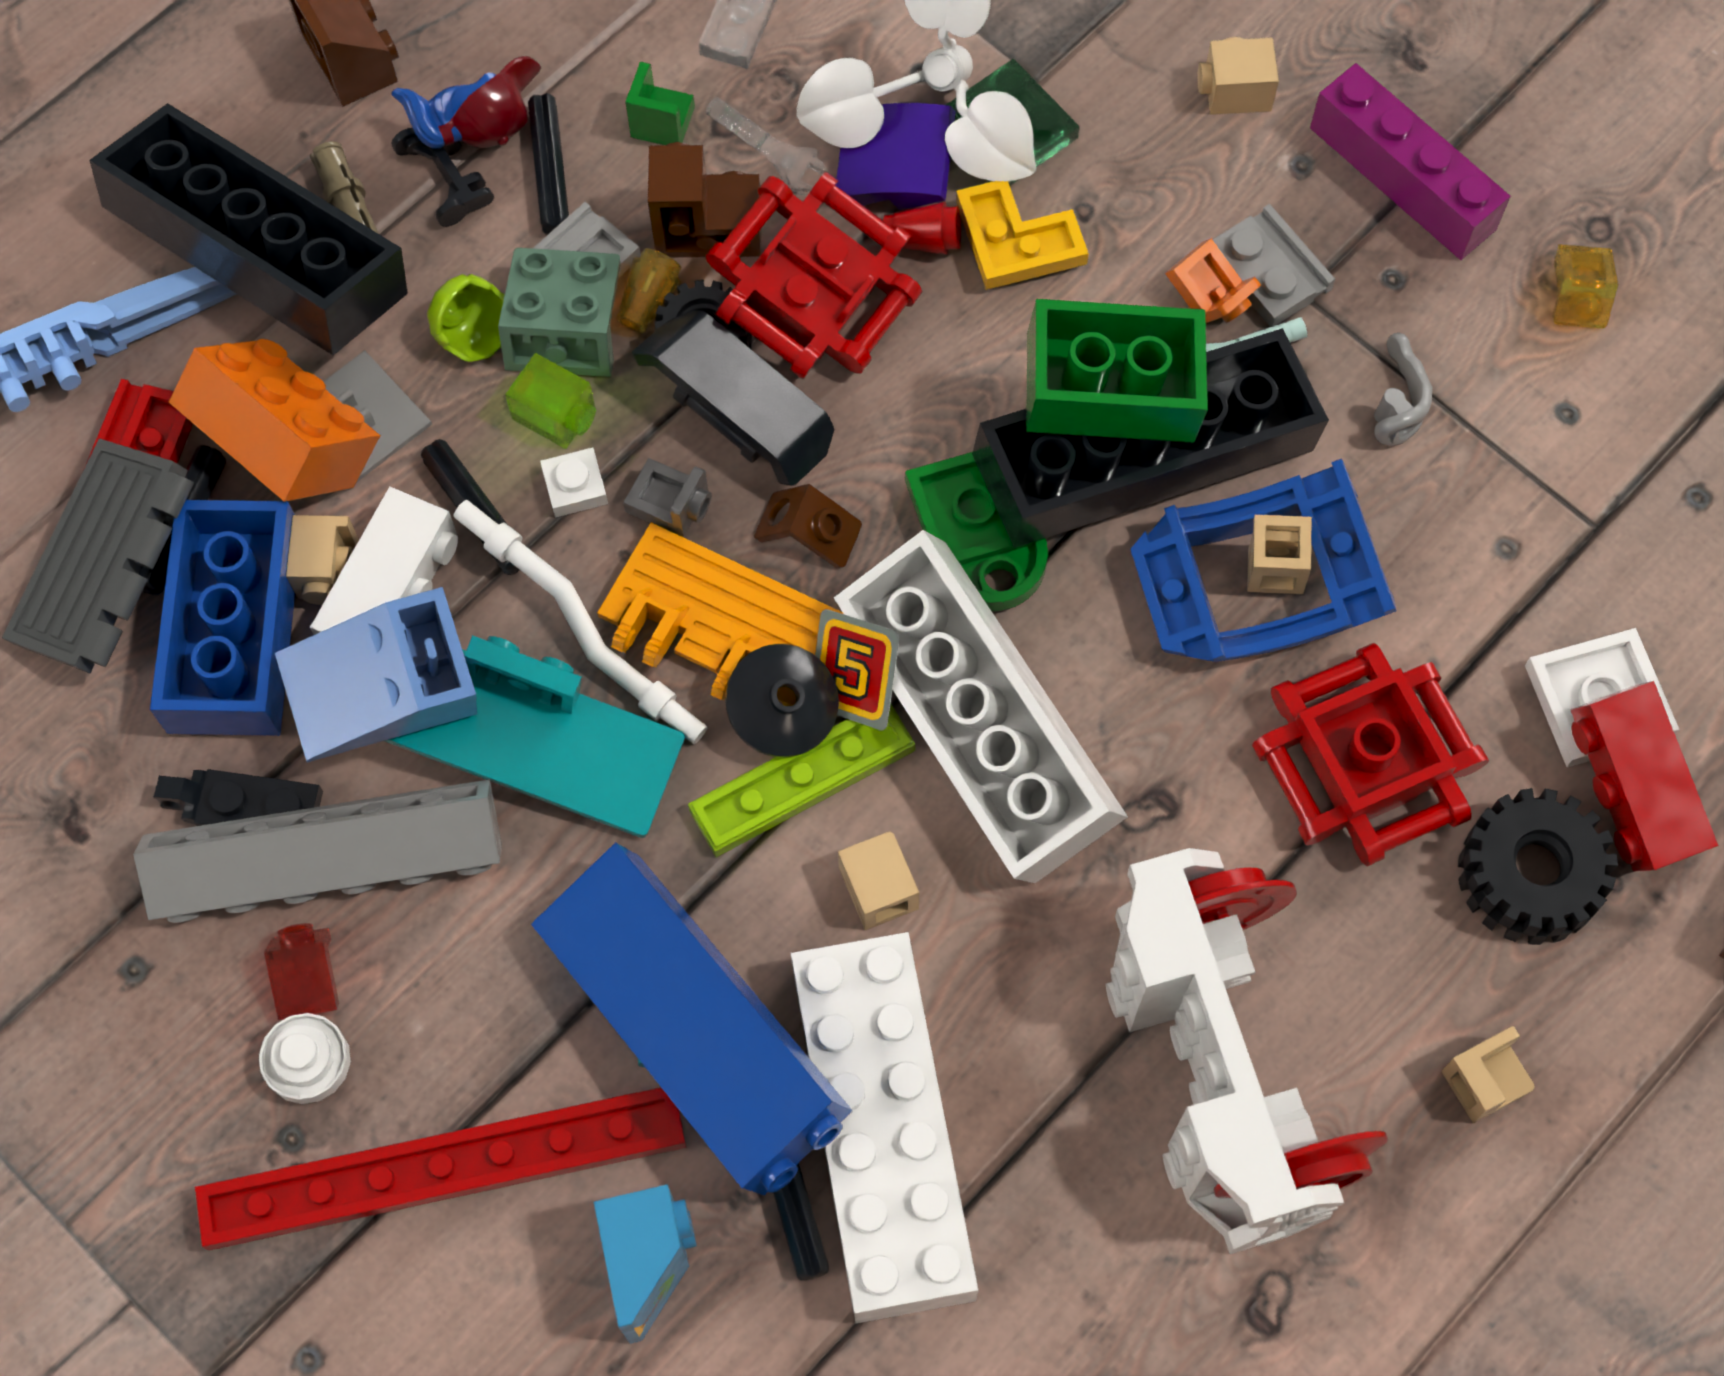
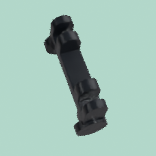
(465, 192)

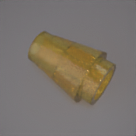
(647, 284)

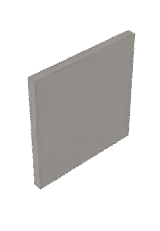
(382, 404)

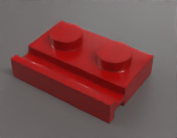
(145, 421)

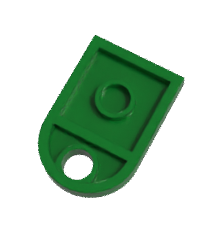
(960, 511)

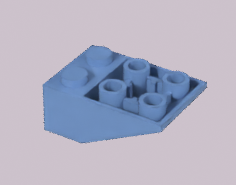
(378, 676)

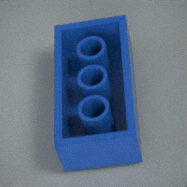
(224, 619)

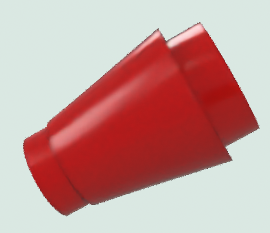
(932, 227)

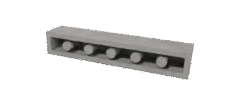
(318, 851)

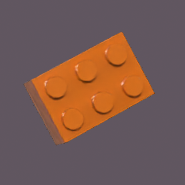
(274, 418)

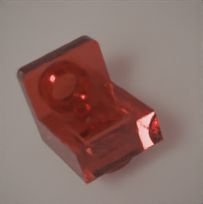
(301, 971)

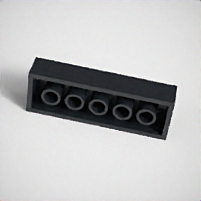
(250, 228)
(1058, 482)

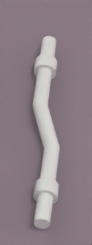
(506, 545)

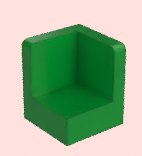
(657, 112)

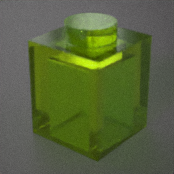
(551, 401)

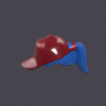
(474, 113)

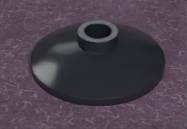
(761, 717)

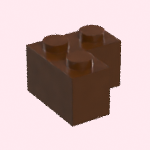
(693, 207)

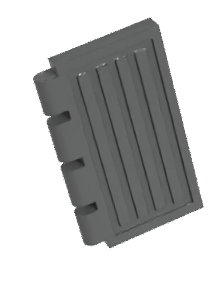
(96, 556)

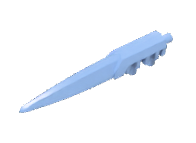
(98, 328)

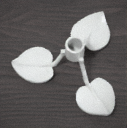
(988, 140)

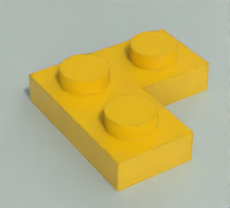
(1016, 249)

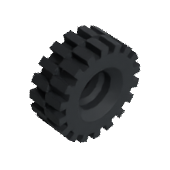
(1511, 898)

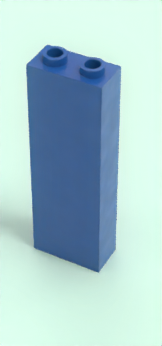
(692, 1021)

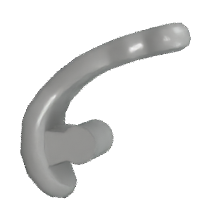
(1394, 414)

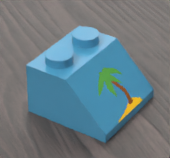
(644, 1253)

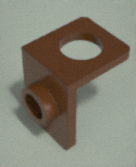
(813, 522)

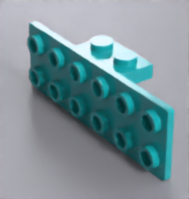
(553, 741)

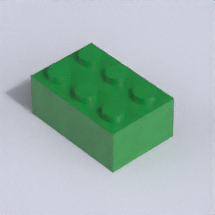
(1116, 370)

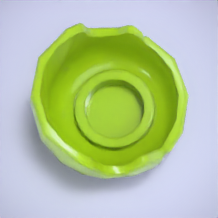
(466, 317)

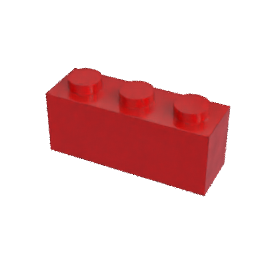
(1642, 778)

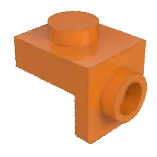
(1211, 283)

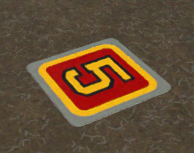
(862, 665)

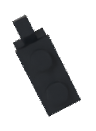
(231, 796)

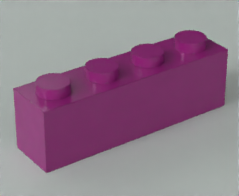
(1409, 161)

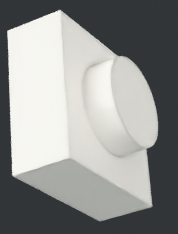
(574, 482)

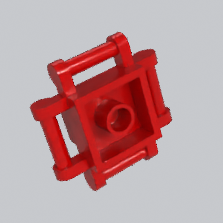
(812, 277)
(1371, 752)

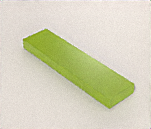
(798, 782)

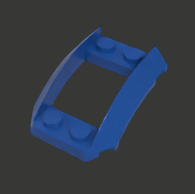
(1338, 540)

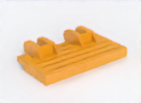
(710, 602)

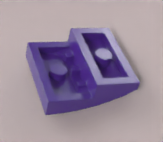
(903, 161)

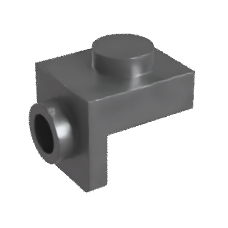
(669, 497)

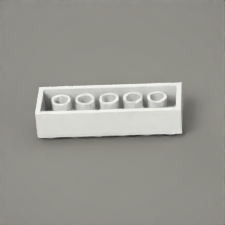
(984, 710)
(894, 1155)

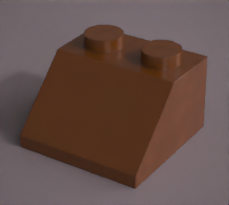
(347, 46)

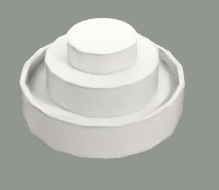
(304, 1058)

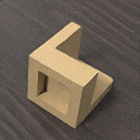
(878, 880)
(1488, 1076)

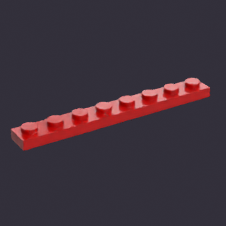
(437, 1168)

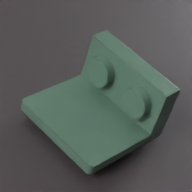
(560, 309)

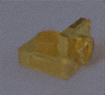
(1585, 286)

